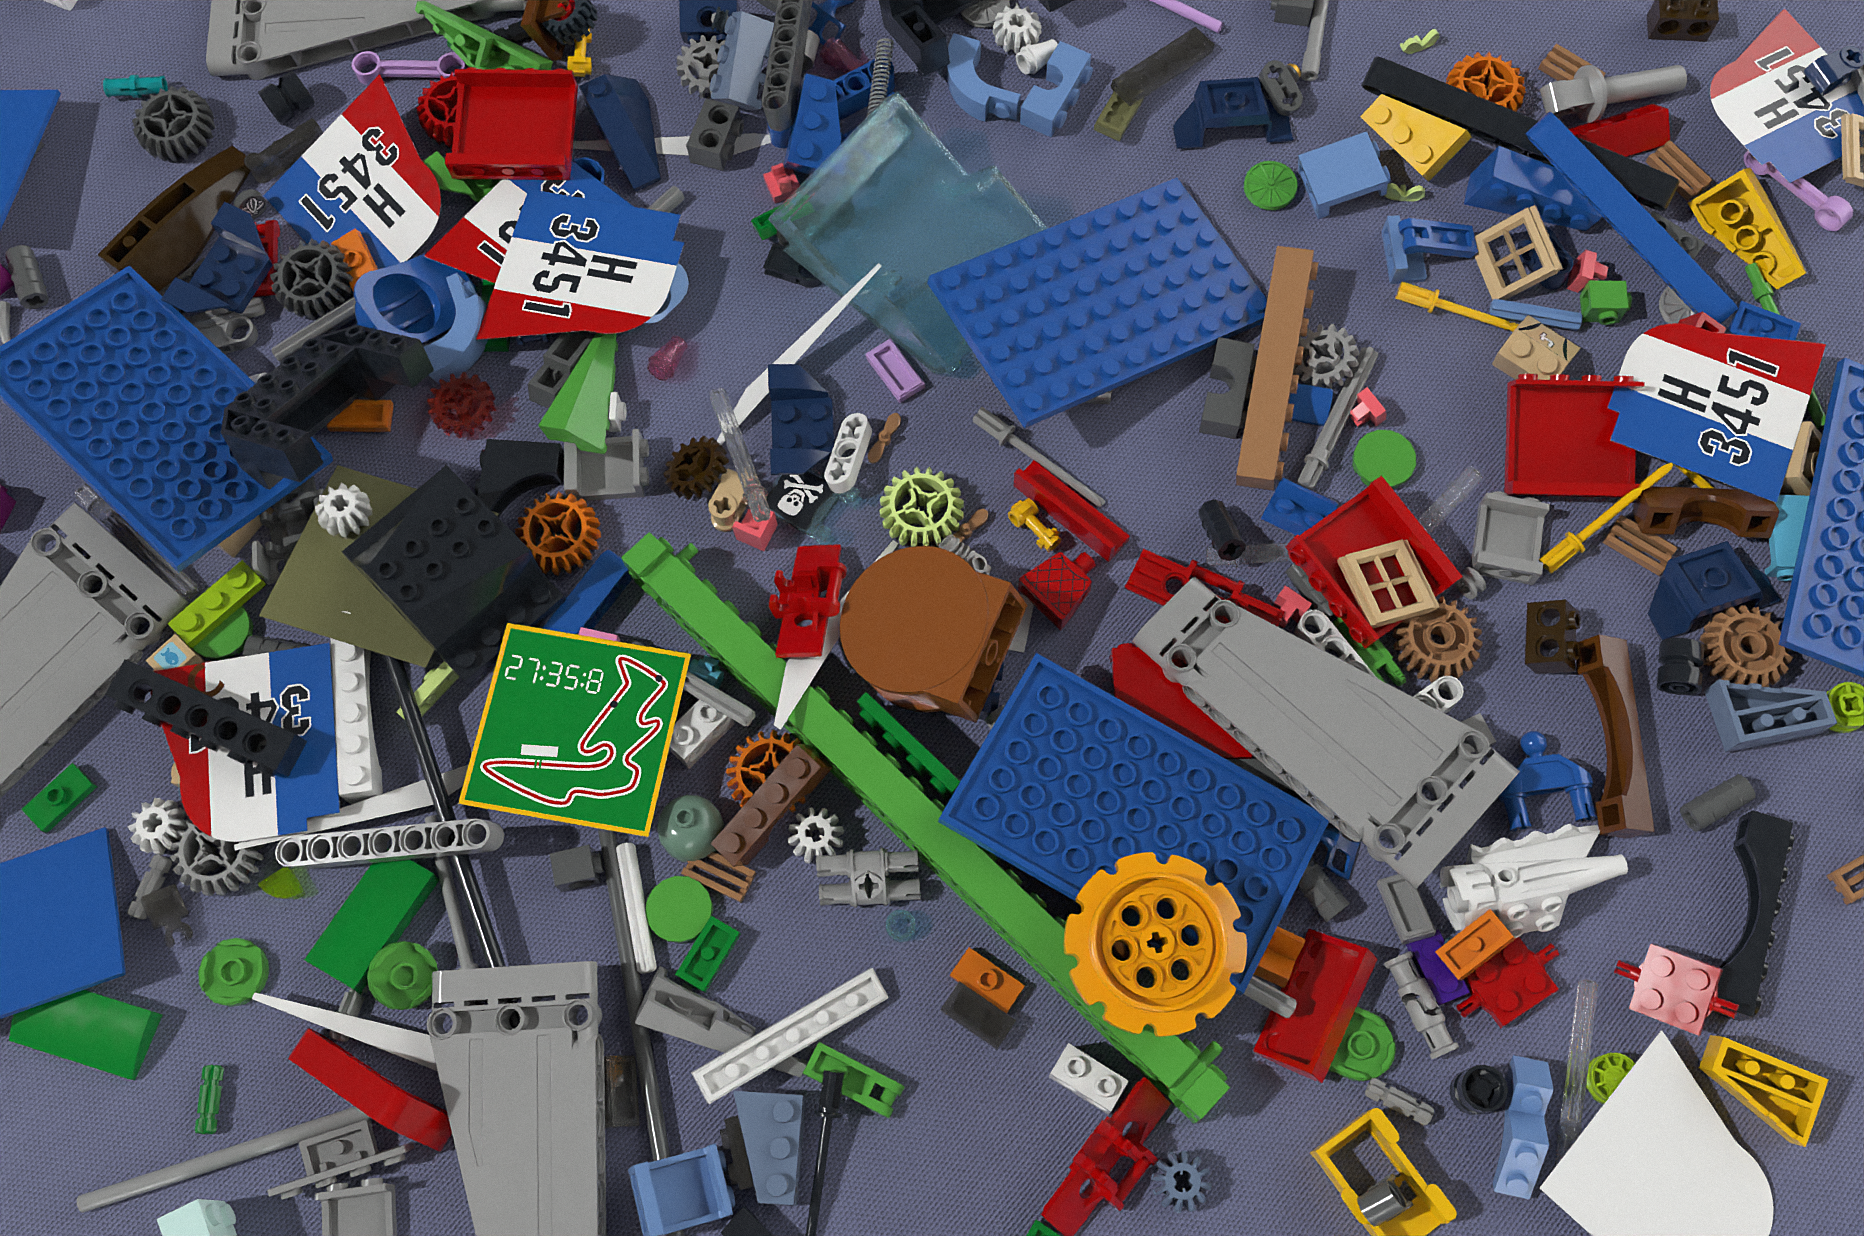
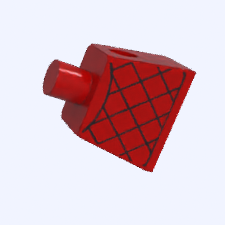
(1058, 586)

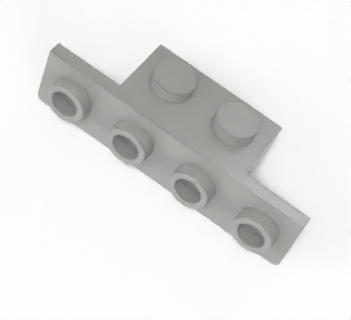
(339, 1151)

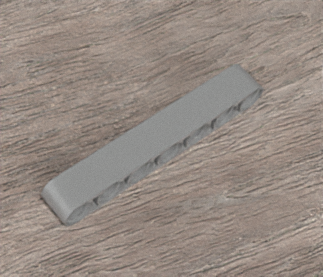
(375, 840)

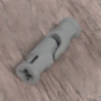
(1430, 1023)

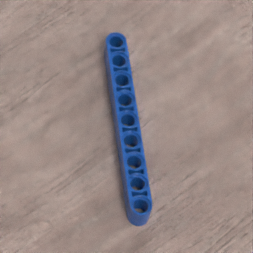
(1630, 219)

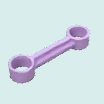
(403, 68)
(1809, 194)

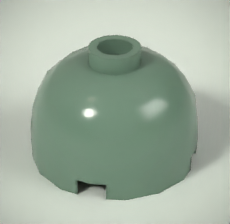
(689, 827)

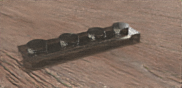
(1162, 66)

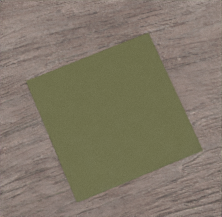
(323, 583)

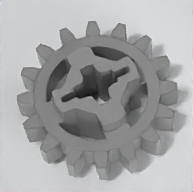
(696, 60)
(1327, 344)

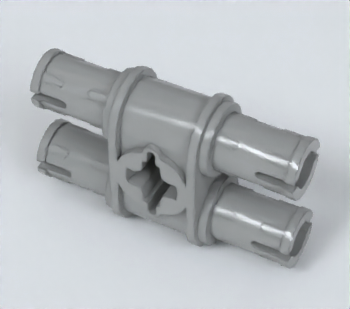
(878, 866)

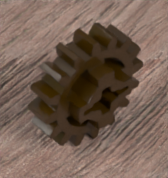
(696, 467)

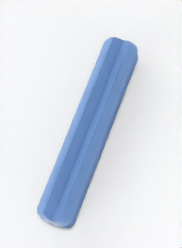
(1545, 315)

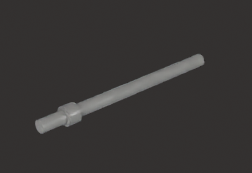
(454, 910)

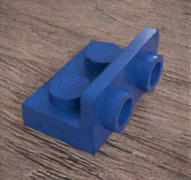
(1758, 322)
(1296, 507)

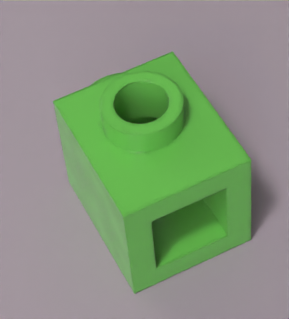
(1604, 301)

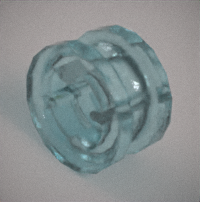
(906, 916)

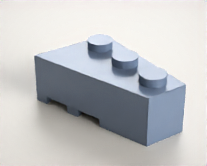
(742, 60)
(1766, 715)
(773, 1142)

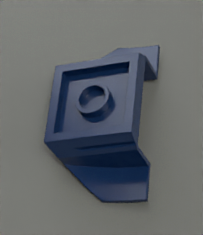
(1226, 105)
(230, 269)
(800, 420)
(1703, 585)

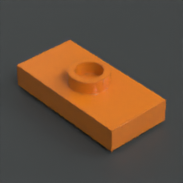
(355, 254)
(364, 417)
(987, 980)

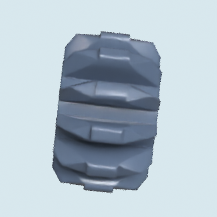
(1193, 1181)

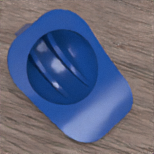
(407, 298)

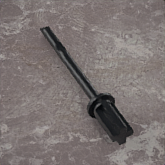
(828, 1109)

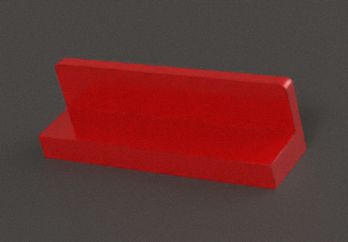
(1629, 131)
(1070, 510)

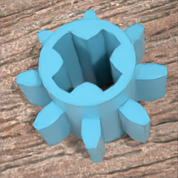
(707, 671)

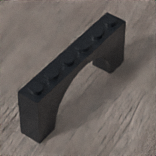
(515, 468)

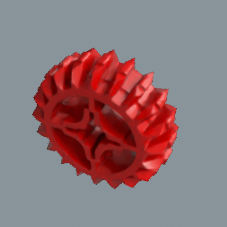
(439, 101)

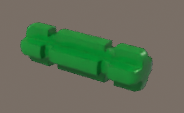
(209, 1099)

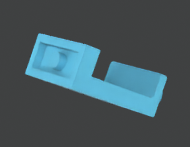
(1786, 536)

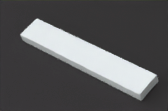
(789, 1035)

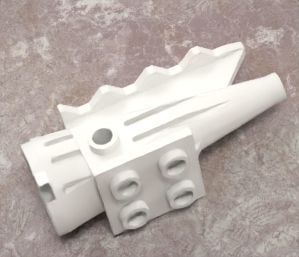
(1526, 878)

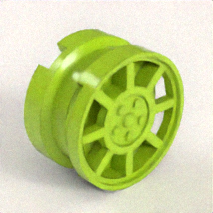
(1848, 706)
(1606, 1074)

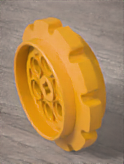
(1169, 1003)

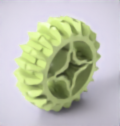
(942, 495)

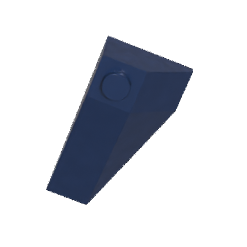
(626, 124)

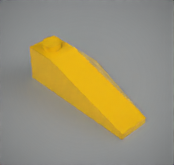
(1748, 225)

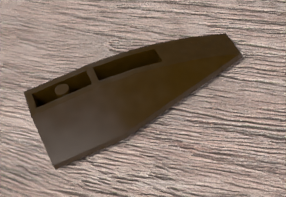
(176, 224)

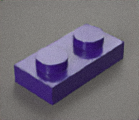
(1431, 967)

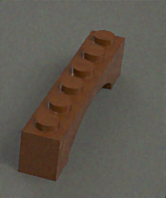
(1626, 799)

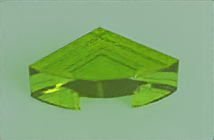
(283, 884)

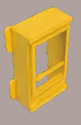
(1430, 1203)

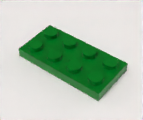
(903, 742)

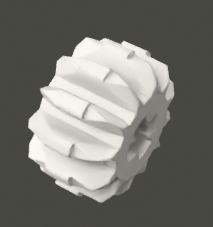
(1016, 28)
(343, 510)
(158, 826)
(825, 826)

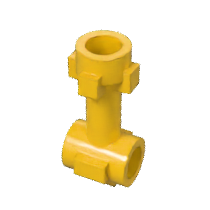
(579, 62)
(1024, 513)

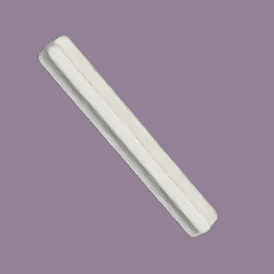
(636, 908)

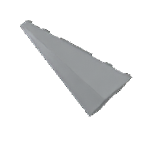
(698, 1020)

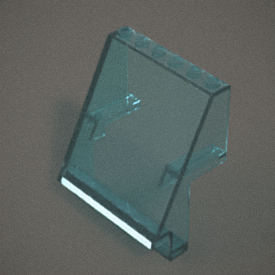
(911, 208)

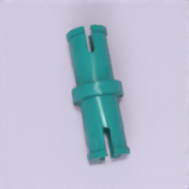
(134, 86)

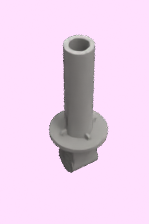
(1591, 92)

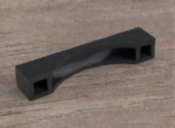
(1762, 851)

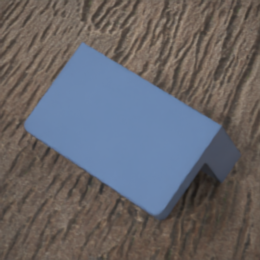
(1401, 266)

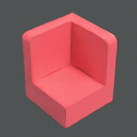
(755, 533)

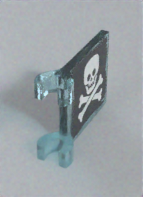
(807, 501)

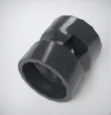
(286, 97)
(1680, 666)
(1478, 1090)

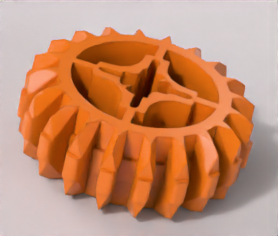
(1489, 79)
(569, 513)
(756, 772)

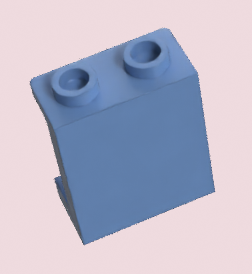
(1342, 172)
(681, 1191)

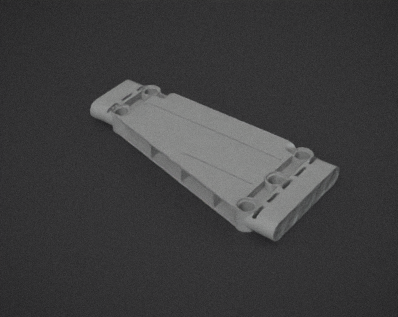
(286, 35)
(62, 639)
(1330, 730)
(525, 1097)

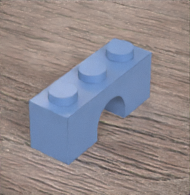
(1046, 109)

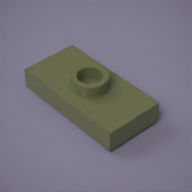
(1116, 117)

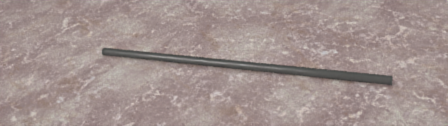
(634, 998)

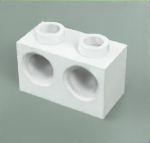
(698, 732)
(1088, 1078)

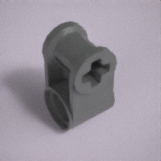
(1383, 1201)

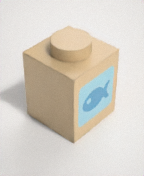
(174, 654)

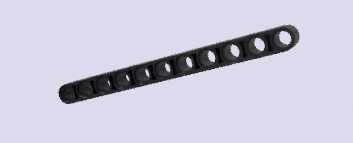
(1506, 127)

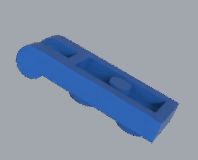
(1437, 238)

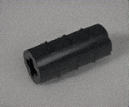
(1221, 530)

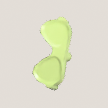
(1415, 44)
(1400, 194)

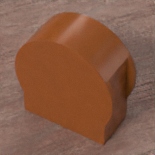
(929, 630)

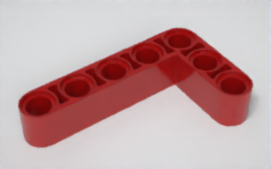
(371, 1091)

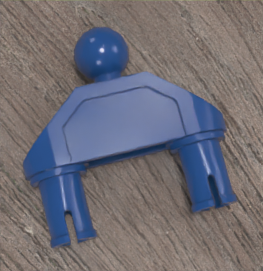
(1545, 776)

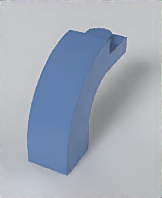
(969, 90)
(459, 347)

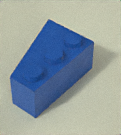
(815, 125)

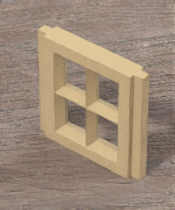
(1540, 241)
(1413, 574)

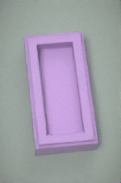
(895, 370)

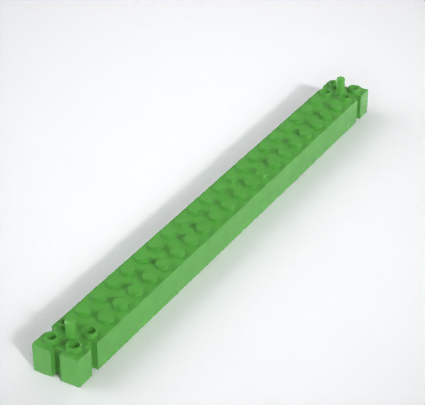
(898, 802)

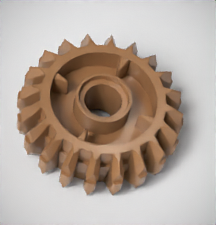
(1437, 659)
(1728, 659)

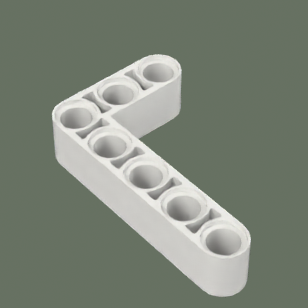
(1331, 638)

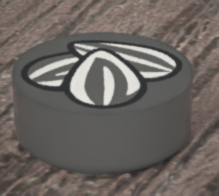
(251, 202)

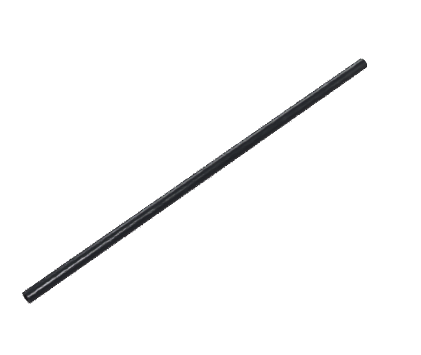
(445, 813)

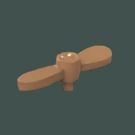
(884, 437)
(977, 520)

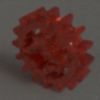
(448, 400)

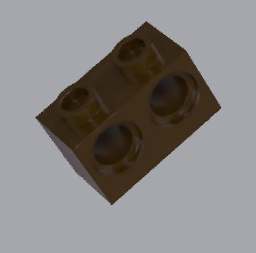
(1682, 20)
(1543, 638)

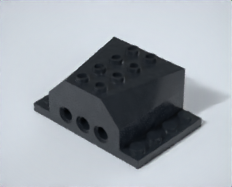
(454, 573)

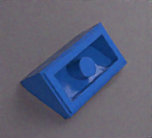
(1311, 404)

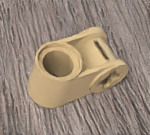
(727, 502)

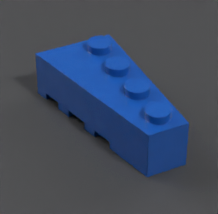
(1513, 182)

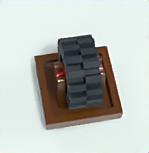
(557, 23)

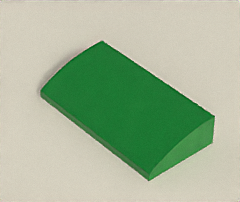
(371, 920)
(89, 1031)

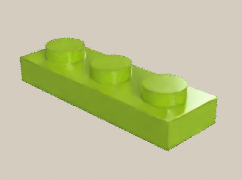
(216, 604)

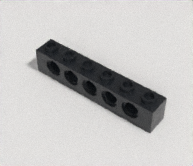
(135, 682)

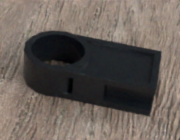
(784, 267)

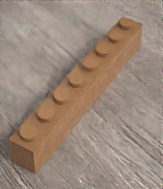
(1275, 368)

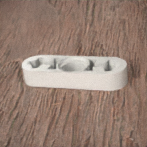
(850, 465)

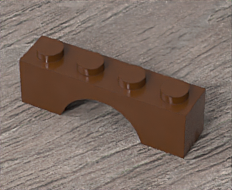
(1743, 513)
(783, 788)

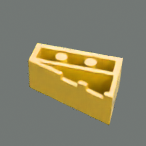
(1416, 135)
(1769, 1087)

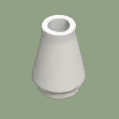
(1035, 56)

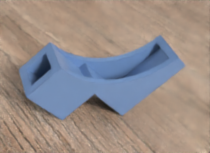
(1524, 1131)

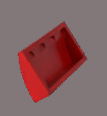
(1327, 989)

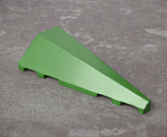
(479, 46)
(583, 402)

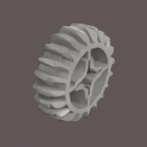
(195, 866)

